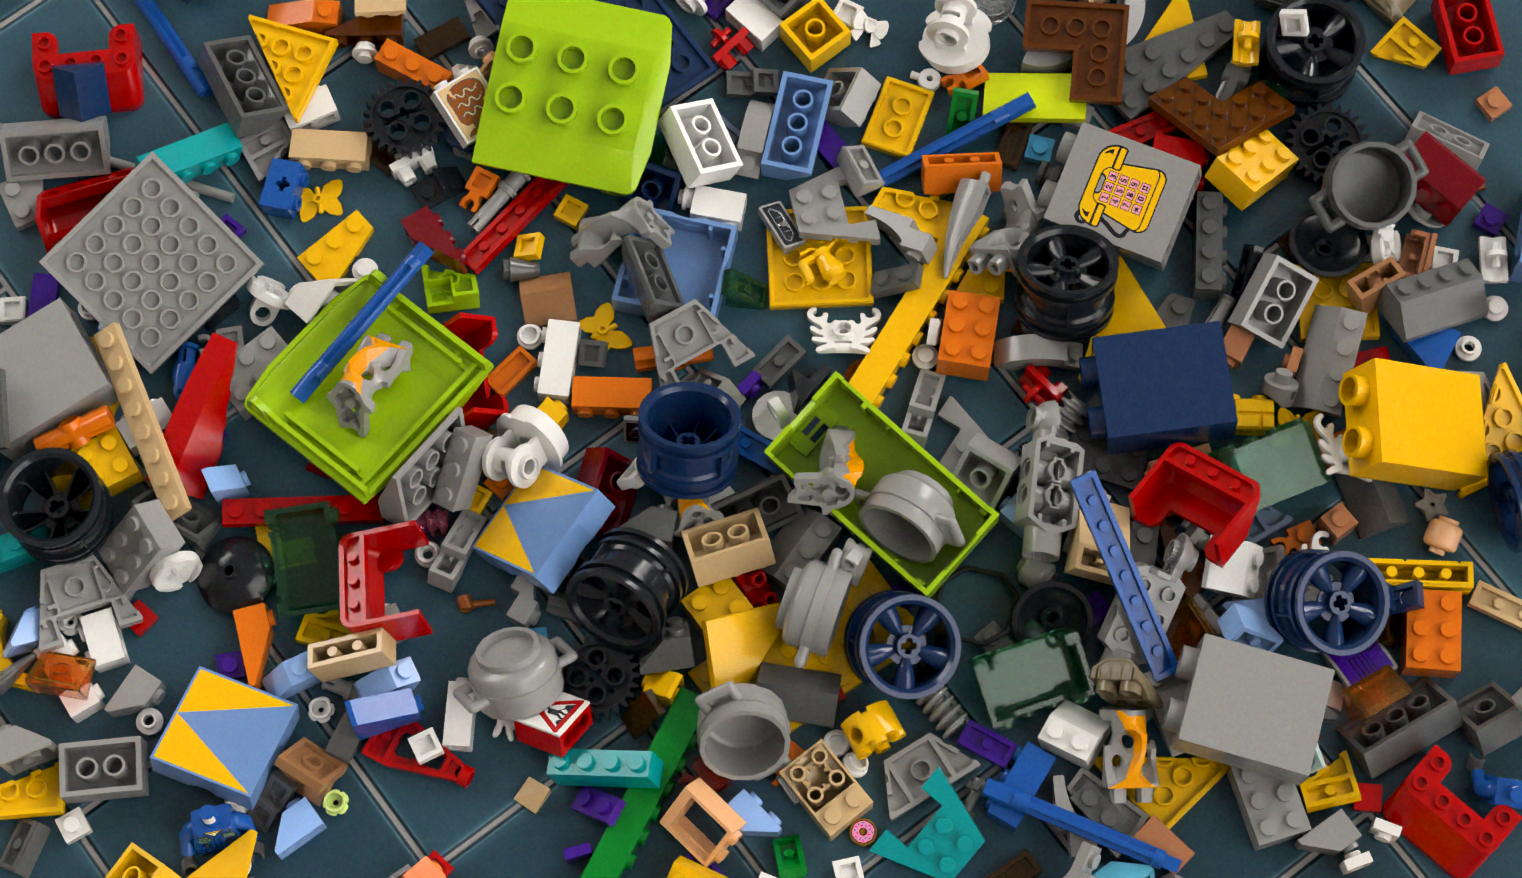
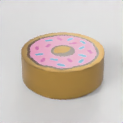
(863, 832)

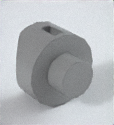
(1280, 387)

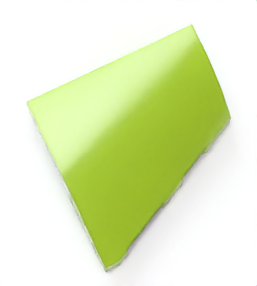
(449, 290)

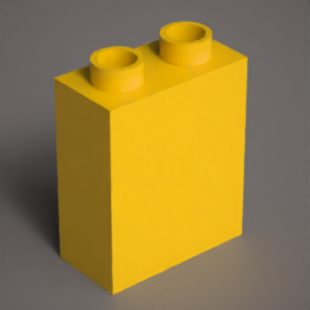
(1413, 424)

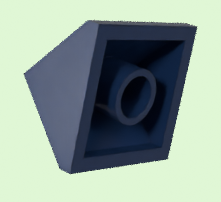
(82, 90)
(659, 186)

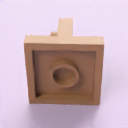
(310, 769)

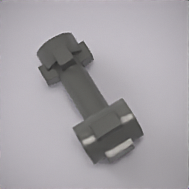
(976, 788)

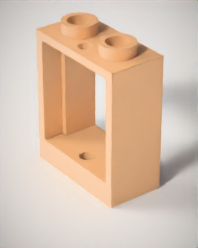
(690, 835)

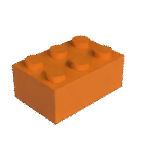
(968, 335)
(1432, 636)

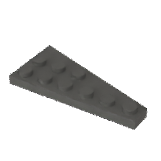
(1169, 58)

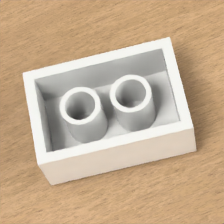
(700, 143)

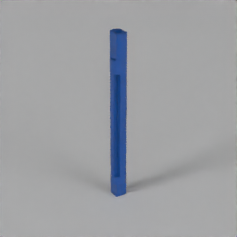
(175, 47)
(957, 138)
(361, 322)
(1080, 825)

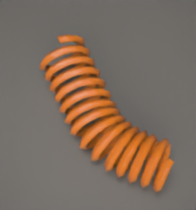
(849, 372)

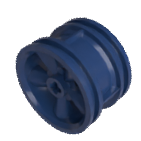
(675, 435)
(1505, 495)
(1358, 599)
(940, 659)

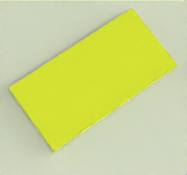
(1047, 91)

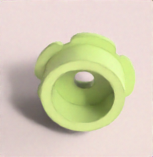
(332, 796)

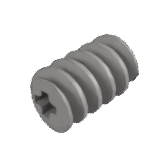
(1071, 414)
(942, 712)

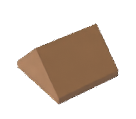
(548, 299)

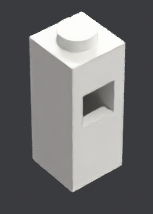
(458, 723)

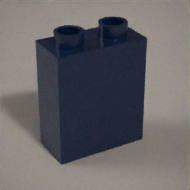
(1160, 388)

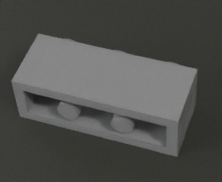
(461, 468)

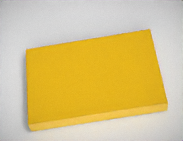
(897, 118)

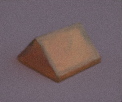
(1187, 626)
(62, 675)
(1374, 693)

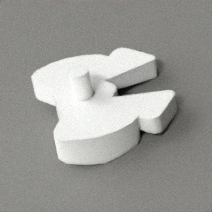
(864, 23)

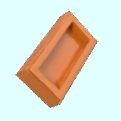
(511, 371)

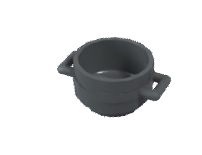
(1369, 185)

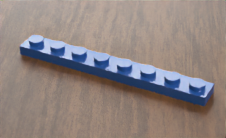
(1124, 575)

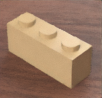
(331, 149)
(351, 654)

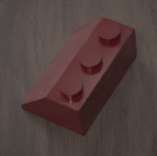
(1448, 183)
(601, 470)

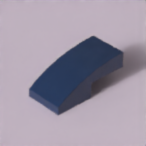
(1406, 597)

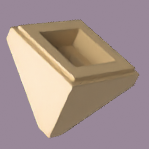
(532, 795)

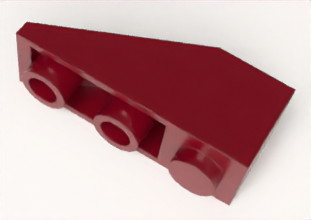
(428, 229)

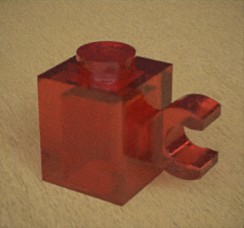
(714, 781)

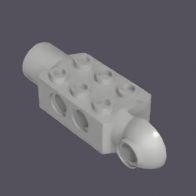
(1044, 496)
(1165, 593)

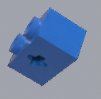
(284, 188)

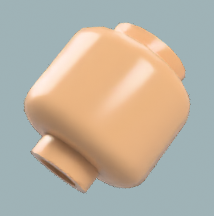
(1443, 535)

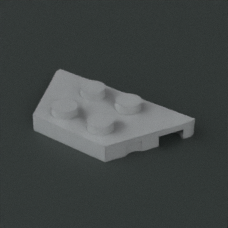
(914, 765)

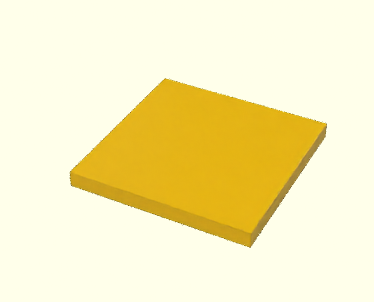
(788, 286)

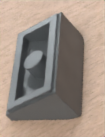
(24, 847)

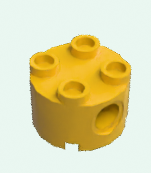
(872, 729)

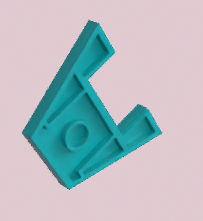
(944, 842)

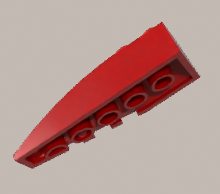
(200, 415)

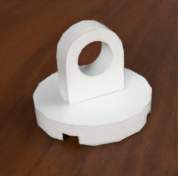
(1383, 244)
(266, 294)
(772, 414)
(175, 570)

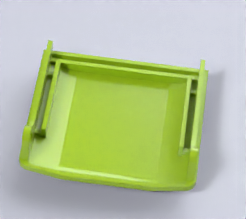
(575, 93)
(405, 414)

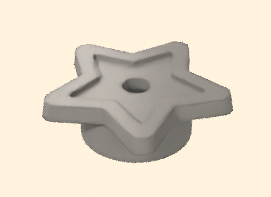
(1427, 510)

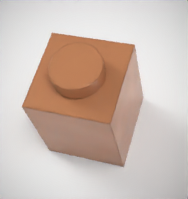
(1237, 345)
(1337, 523)

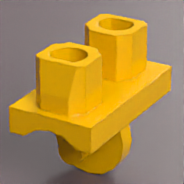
(1246, 43)

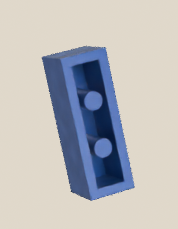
(1027, 776)

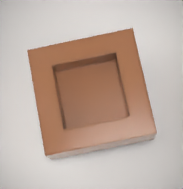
(1493, 104)
(1292, 360)

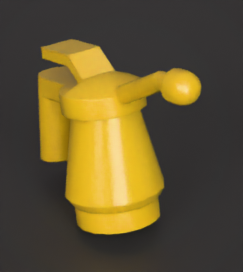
(829, 267)

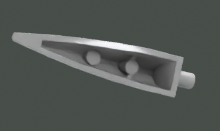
(965, 212)

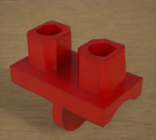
(739, 41)
(1039, 388)
(756, 588)

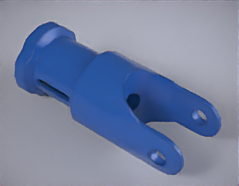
(183, 367)

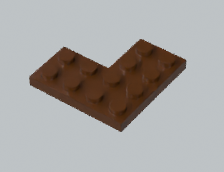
(1092, 34)
(1216, 123)

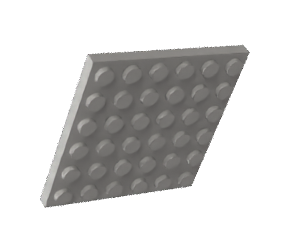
(152, 262)

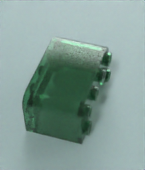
(1281, 462)
(305, 557)
(1031, 677)

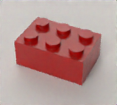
(1467, 35)

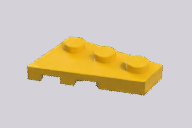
(337, 249)

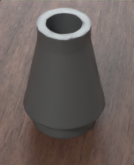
(518, 269)

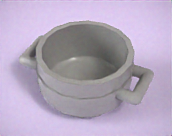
(909, 516)
(814, 606)
(515, 674)
(742, 731)

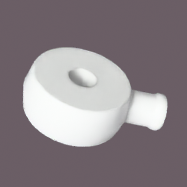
(925, 75)

